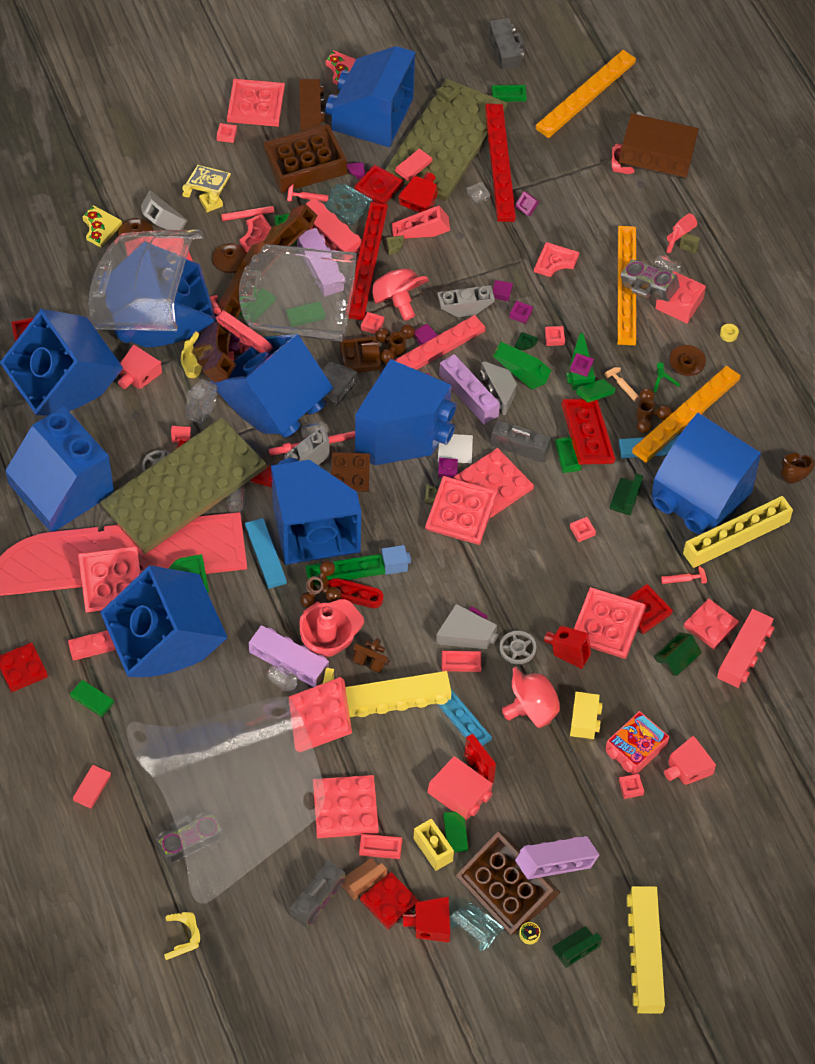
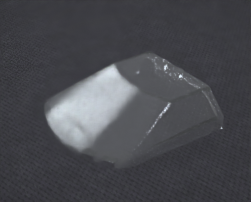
(140, 280)
(299, 291)

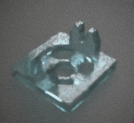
(357, 209)
(487, 923)

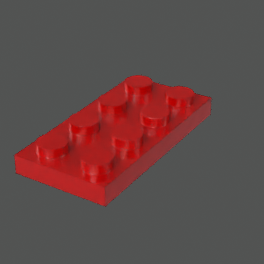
(588, 432)

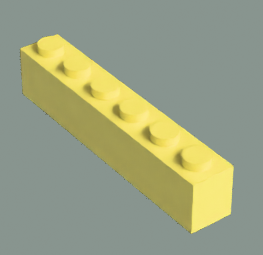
(737, 531)
(398, 694)
(646, 950)

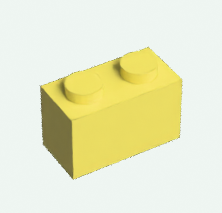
(584, 715)
(433, 844)

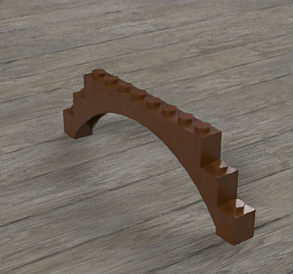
(213, 344)

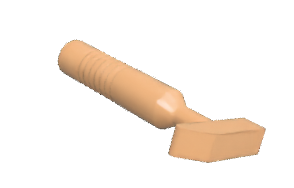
(620, 381)

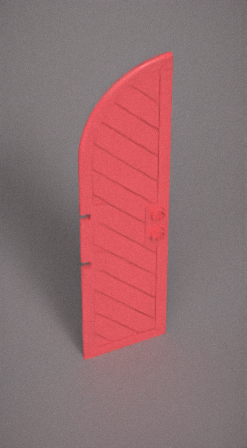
(52, 558)

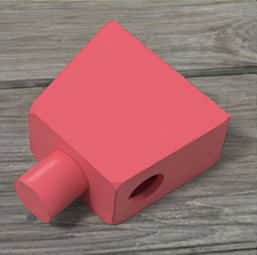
(138, 368)
(690, 763)

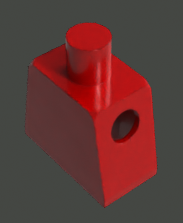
(419, 193)
(570, 645)
(430, 920)

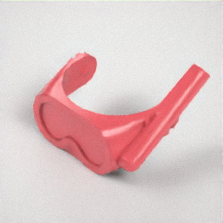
(616, 150)
(682, 227)

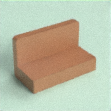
(364, 878)

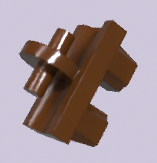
(362, 653)

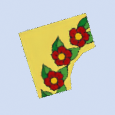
(100, 225)

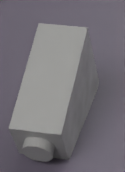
(466, 630)

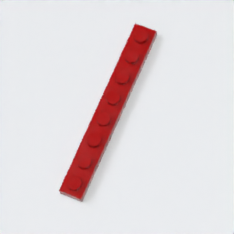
(500, 163)
(367, 259)

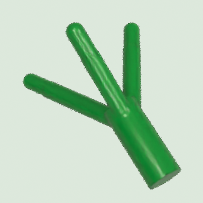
(661, 373)

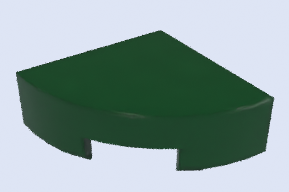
(525, 341)

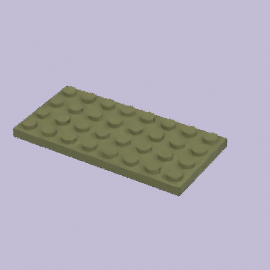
(448, 134)
(183, 485)

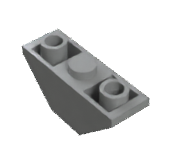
(161, 213)
(466, 301)
(499, 384)
(312, 448)

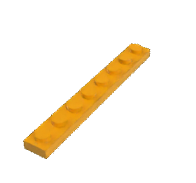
(585, 93)
(626, 299)
(679, 419)

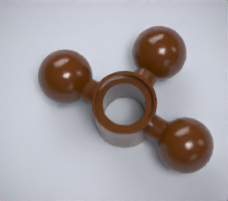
(396, 341)
(646, 403)
(332, 594)

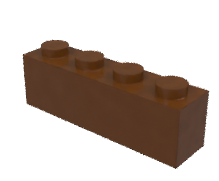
(311, 104)

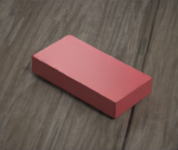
(413, 164)
(461, 661)
(92, 786)
(380, 846)

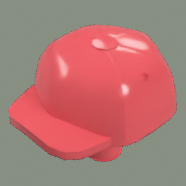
(395, 286)
(330, 627)
(534, 698)

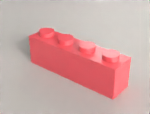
(336, 234)
(745, 648)

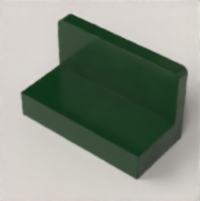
(626, 495)
(679, 653)
(577, 946)

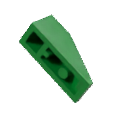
(522, 365)
(574, 379)

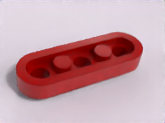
(364, 593)

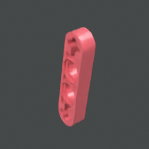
(244, 332)

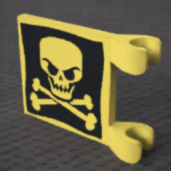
(206, 180)

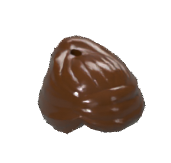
(796, 467)

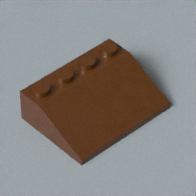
(658, 146)
(305, 158)
(503, 887)

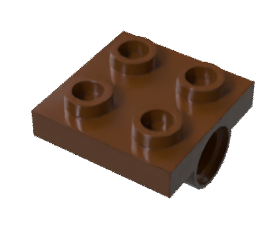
(361, 354)
(352, 470)

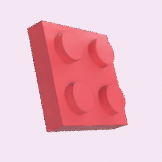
(711, 624)

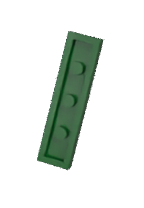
(351, 568)

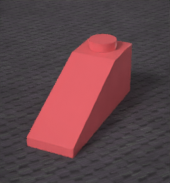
(424, 224)

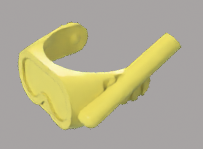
(188, 360)
(189, 919)

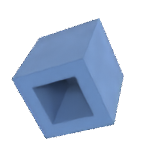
(395, 559)

